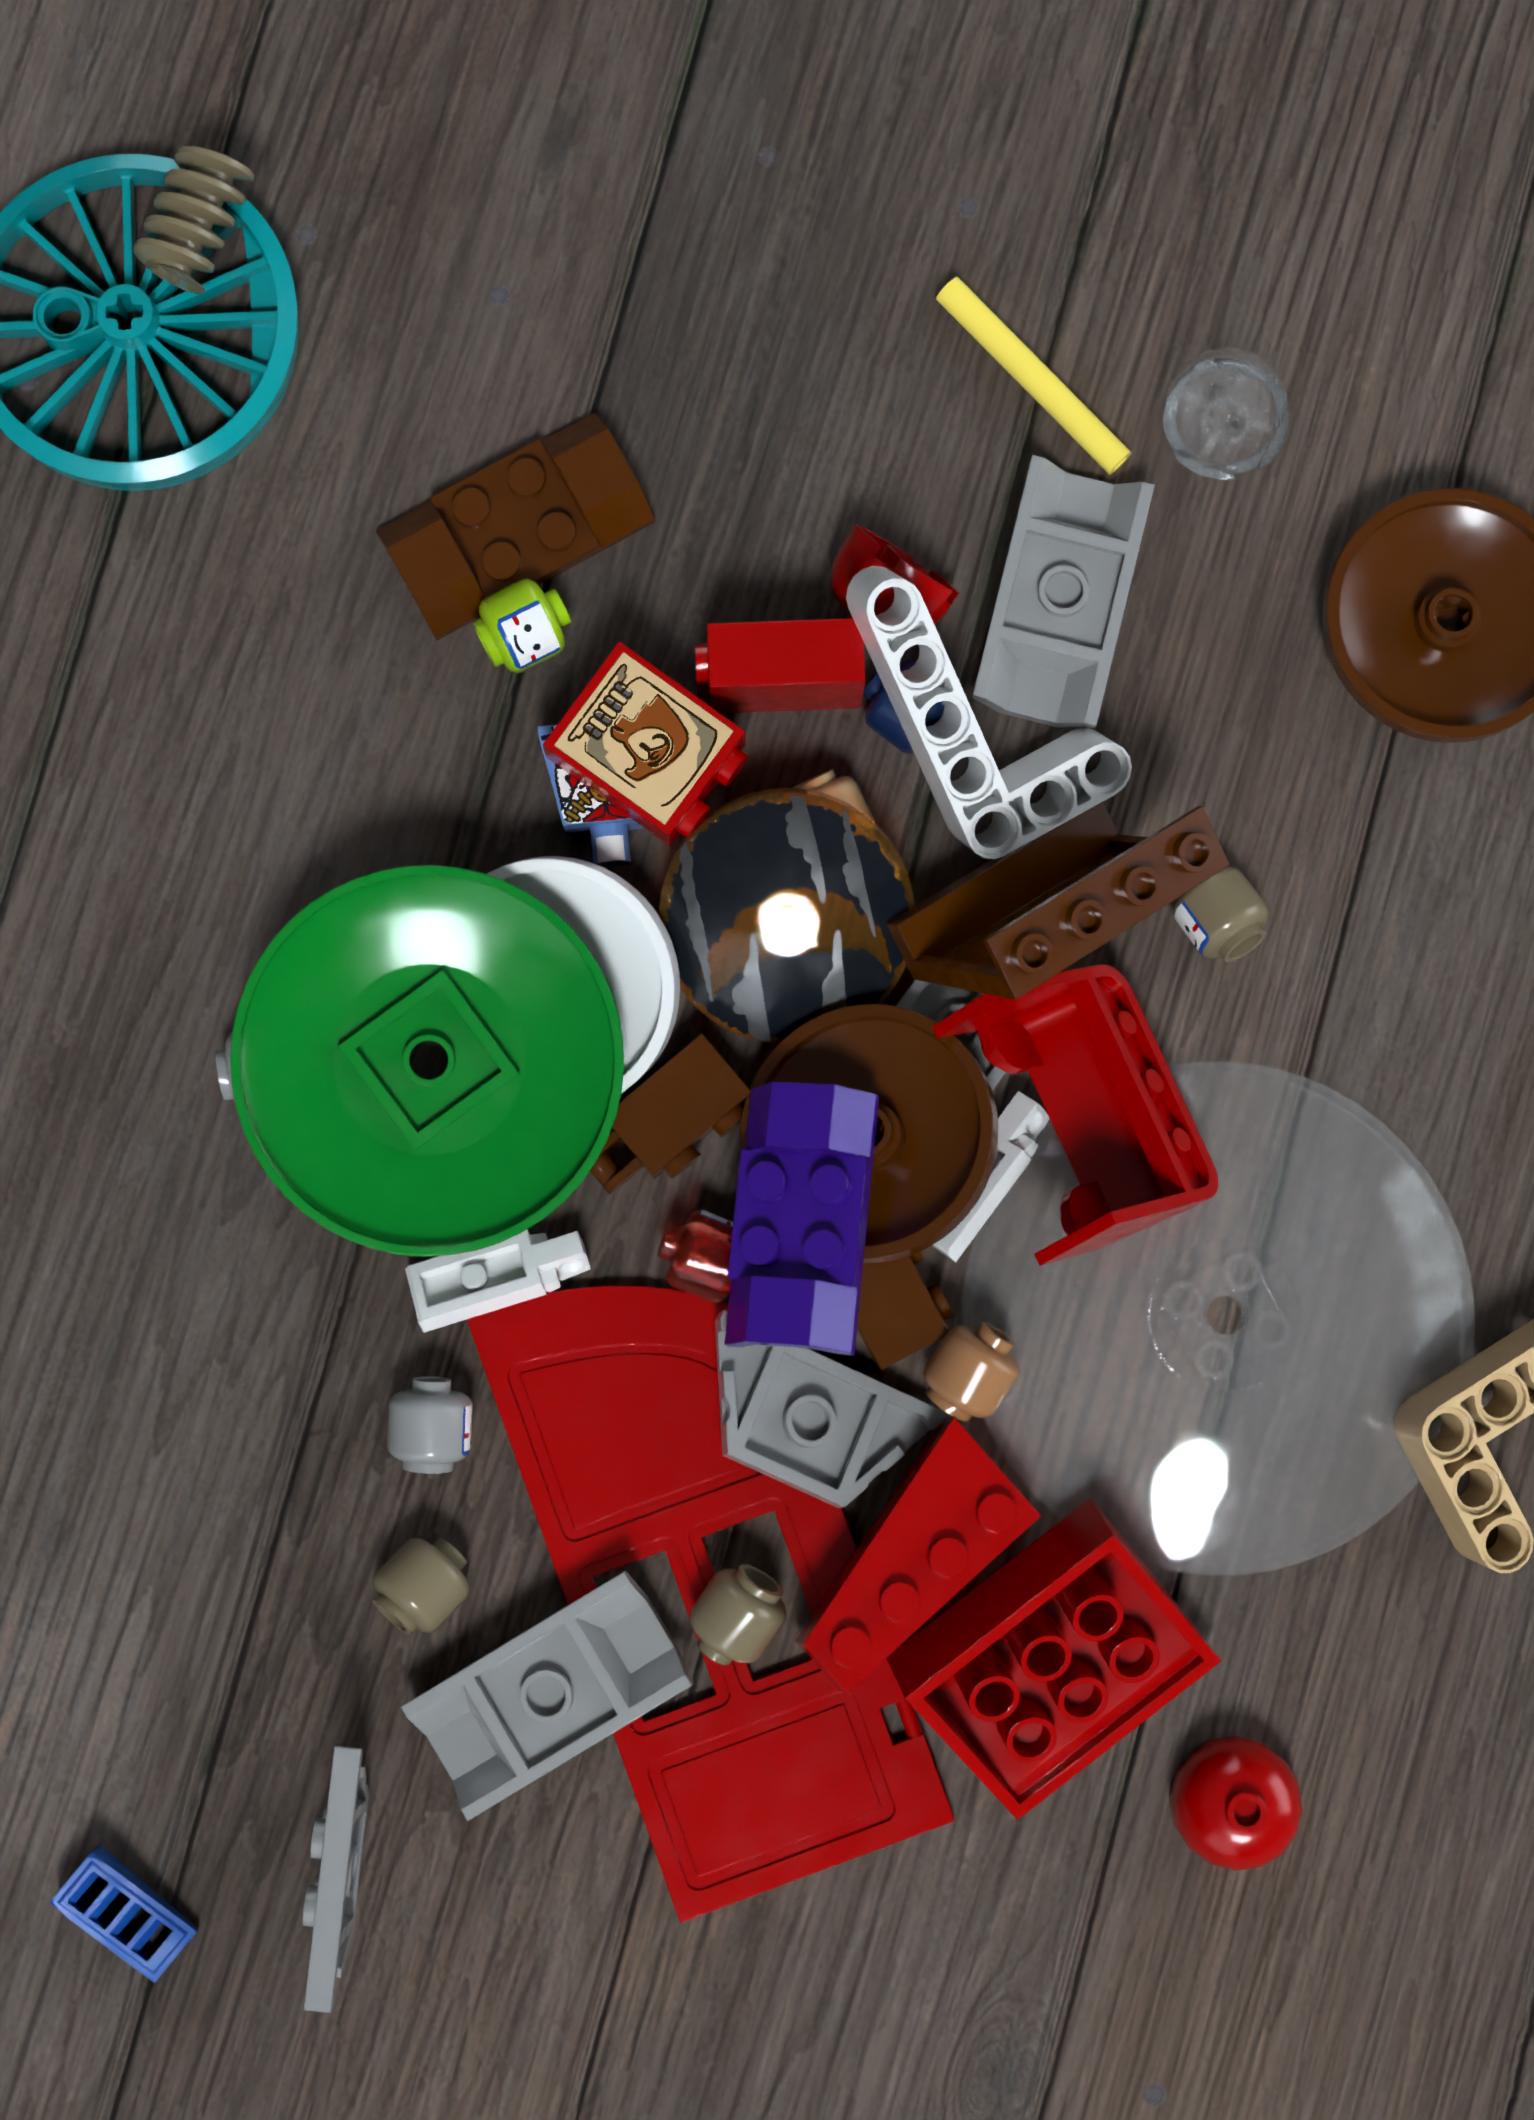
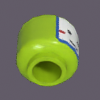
(522, 625)

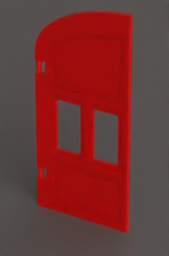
(624, 1460)

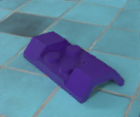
(801, 1217)

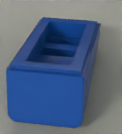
(90, 1918)

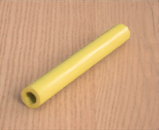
(1033, 375)

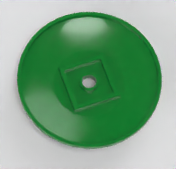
(409, 1156)

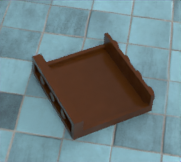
(1052, 902)

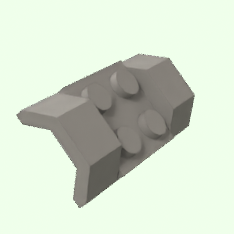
(1062, 597)
(550, 1693)

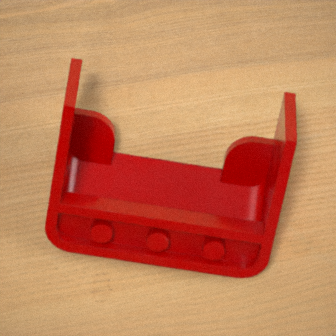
(1105, 1098)

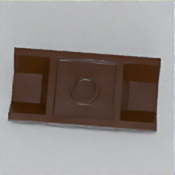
(516, 522)

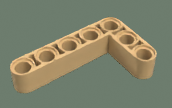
(1463, 1448)

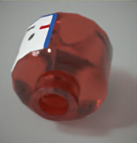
(698, 1255)

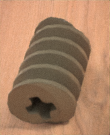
(189, 215)

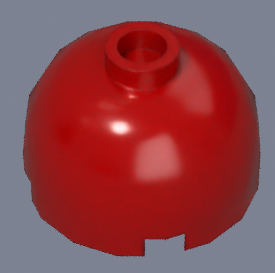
(866, 549)
(1236, 1803)

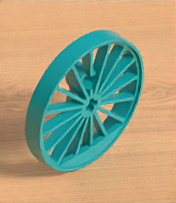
(272, 320)

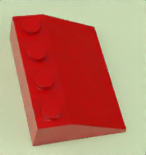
(1051, 1660)

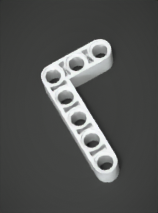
(959, 735)

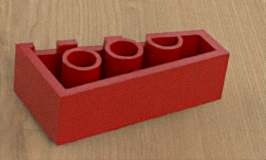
(926, 1545)

